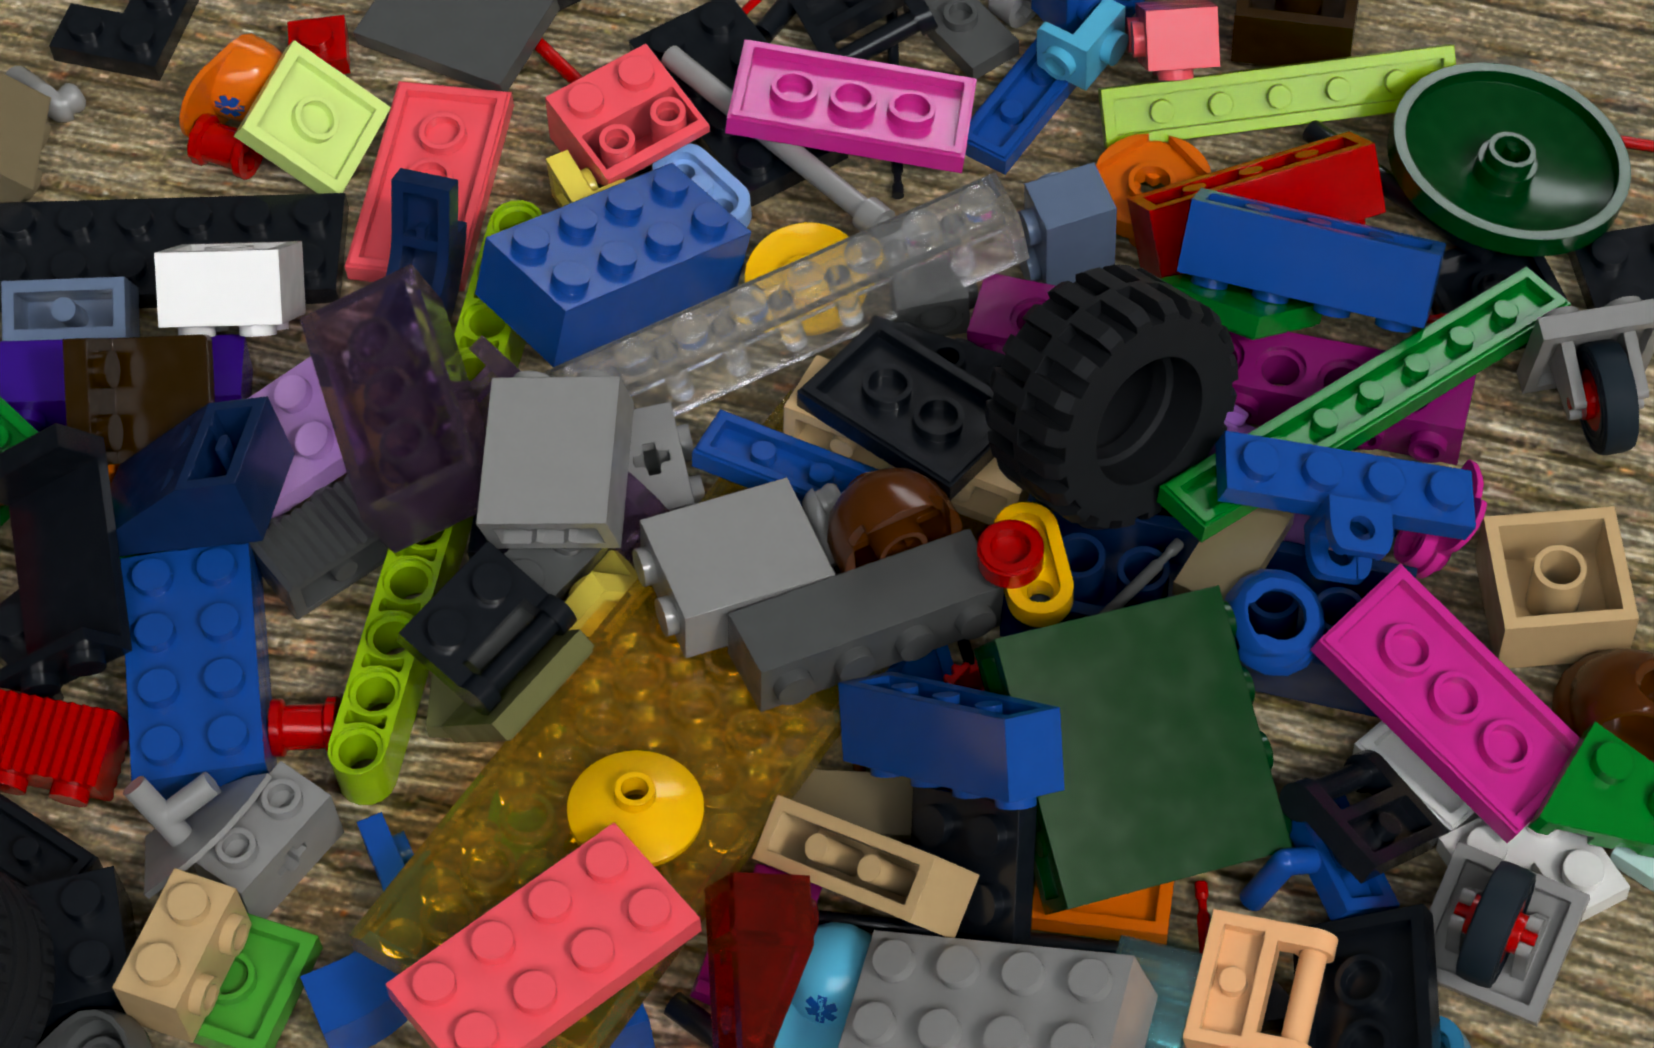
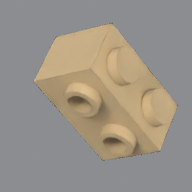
(183, 955)

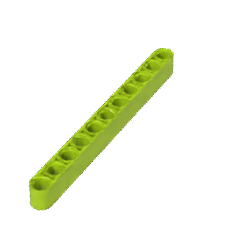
(416, 569)

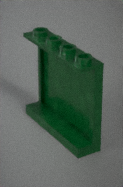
(1154, 747)

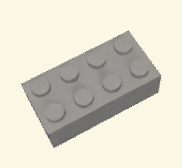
(995, 996)

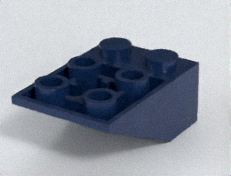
(203, 480)

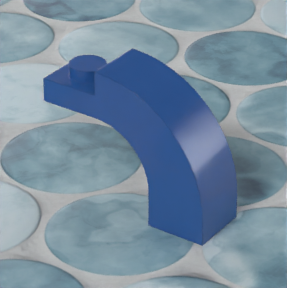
(352, 992)

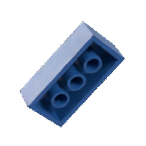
(611, 263)
(197, 666)

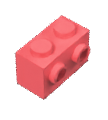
(1174, 37)

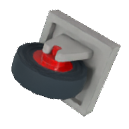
(1596, 365)
(1502, 932)

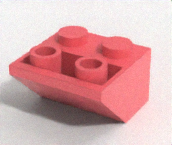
(623, 116)

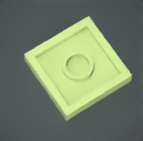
(312, 121)

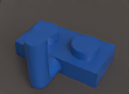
(1336, 887)

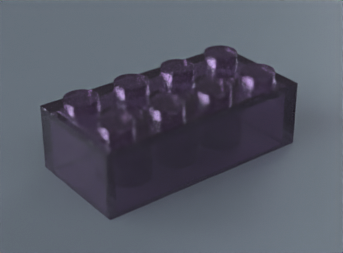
(399, 406)

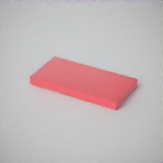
(440, 134)

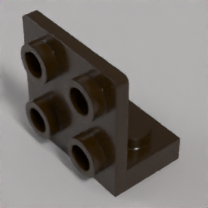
(135, 387)

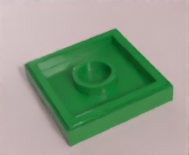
(1246, 314)

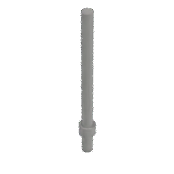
(864, 210)

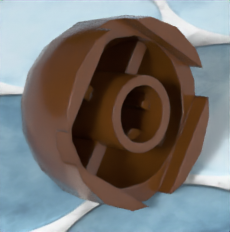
(887, 515)

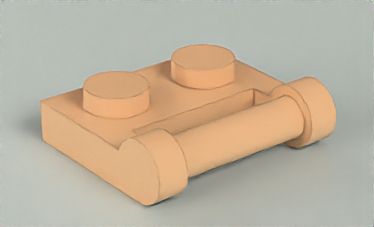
(1238, 979)

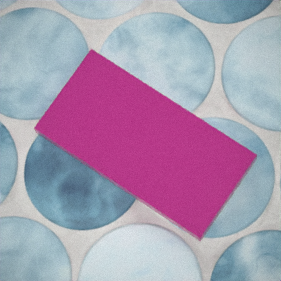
(851, 106)
(1449, 700)

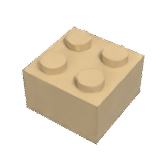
(1555, 586)

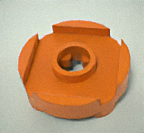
(1139, 161)

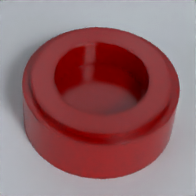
(1010, 554)

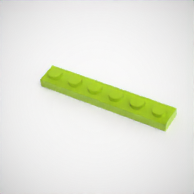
(1267, 95)

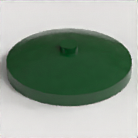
(1508, 159)

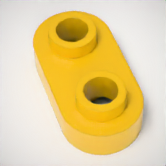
(1055, 576)

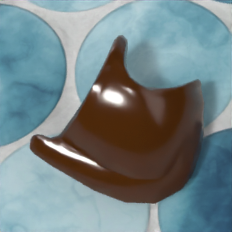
(1615, 692)

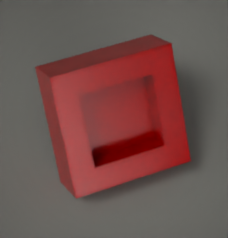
(325, 38)

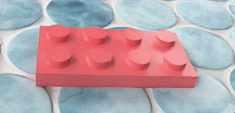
(547, 951)

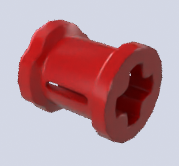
(216, 144)
(300, 725)

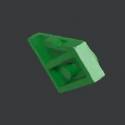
(1602, 795)

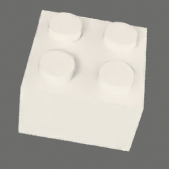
(230, 285)

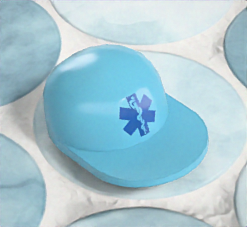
(825, 988)

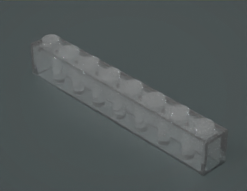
(815, 300)

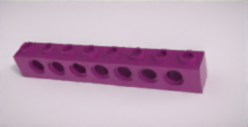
(1288, 359)

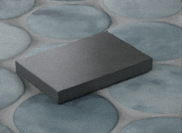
(462, 39)

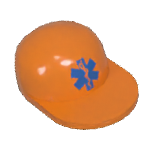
(229, 81)

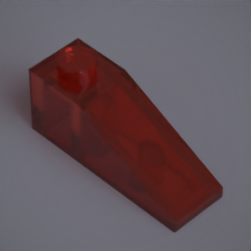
(757, 953)

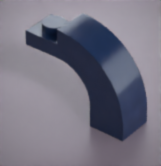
(428, 231)

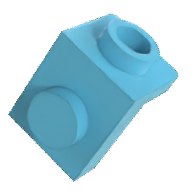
(1088, 51)

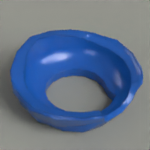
(1262, 651)

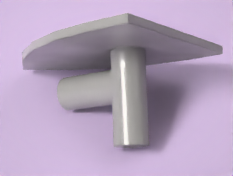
(188, 821)

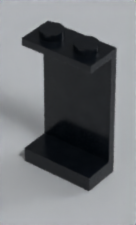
(63, 559)

